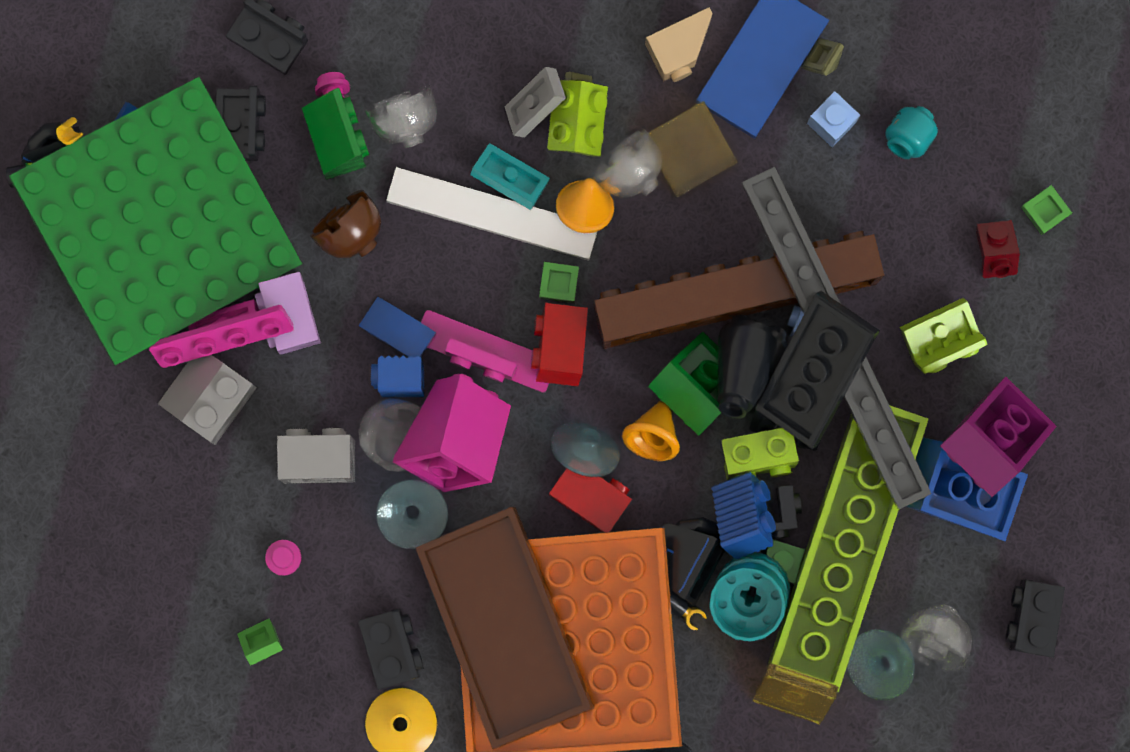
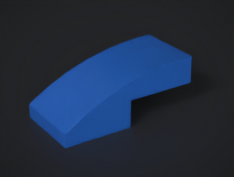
(397, 329)

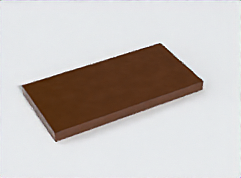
(504, 627)

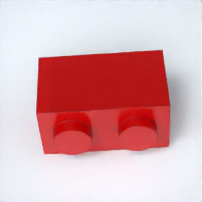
(560, 344)
(592, 498)

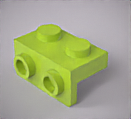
(579, 119)
(943, 337)
(760, 453)

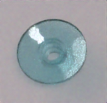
(585, 449)
(409, 530)
(868, 670)

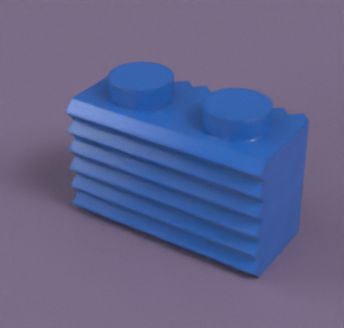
(398, 376)
(743, 515)

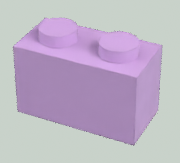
(292, 295)

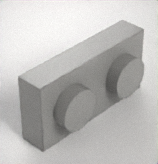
(535, 102)

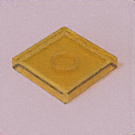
(692, 149)
(795, 693)

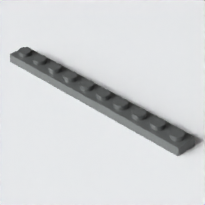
(864, 395)

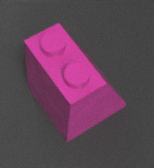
(455, 435)

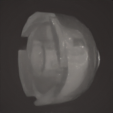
(404, 117)
(632, 167)
(384, 429)
(940, 636)

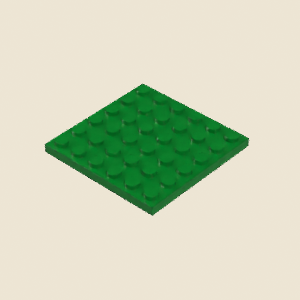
(155, 220)

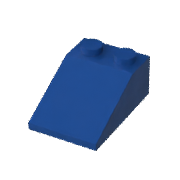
(959, 499)

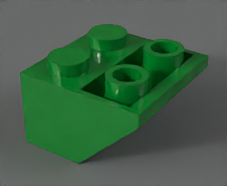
(333, 136)

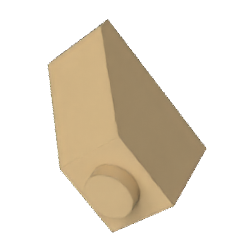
(679, 45)

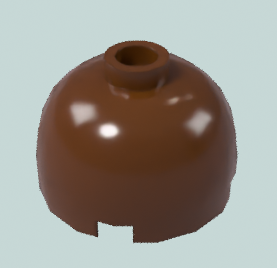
(349, 228)

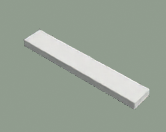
(487, 213)

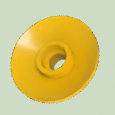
(405, 704)

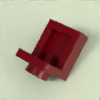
(998, 249)

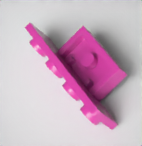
(222, 331)
(483, 350)

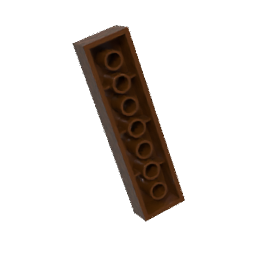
(724, 292)

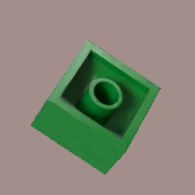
(691, 384)

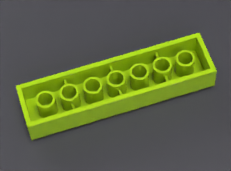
(841, 559)

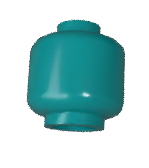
(911, 132)

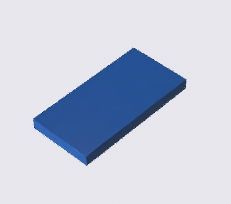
(762, 63)

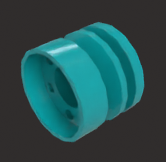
(747, 616)

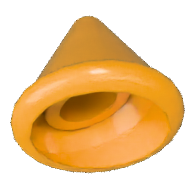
(585, 206)
(653, 434)

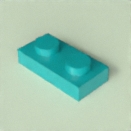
(510, 176)

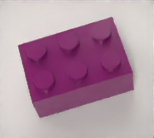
(998, 437)

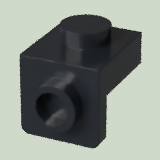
(788, 506)

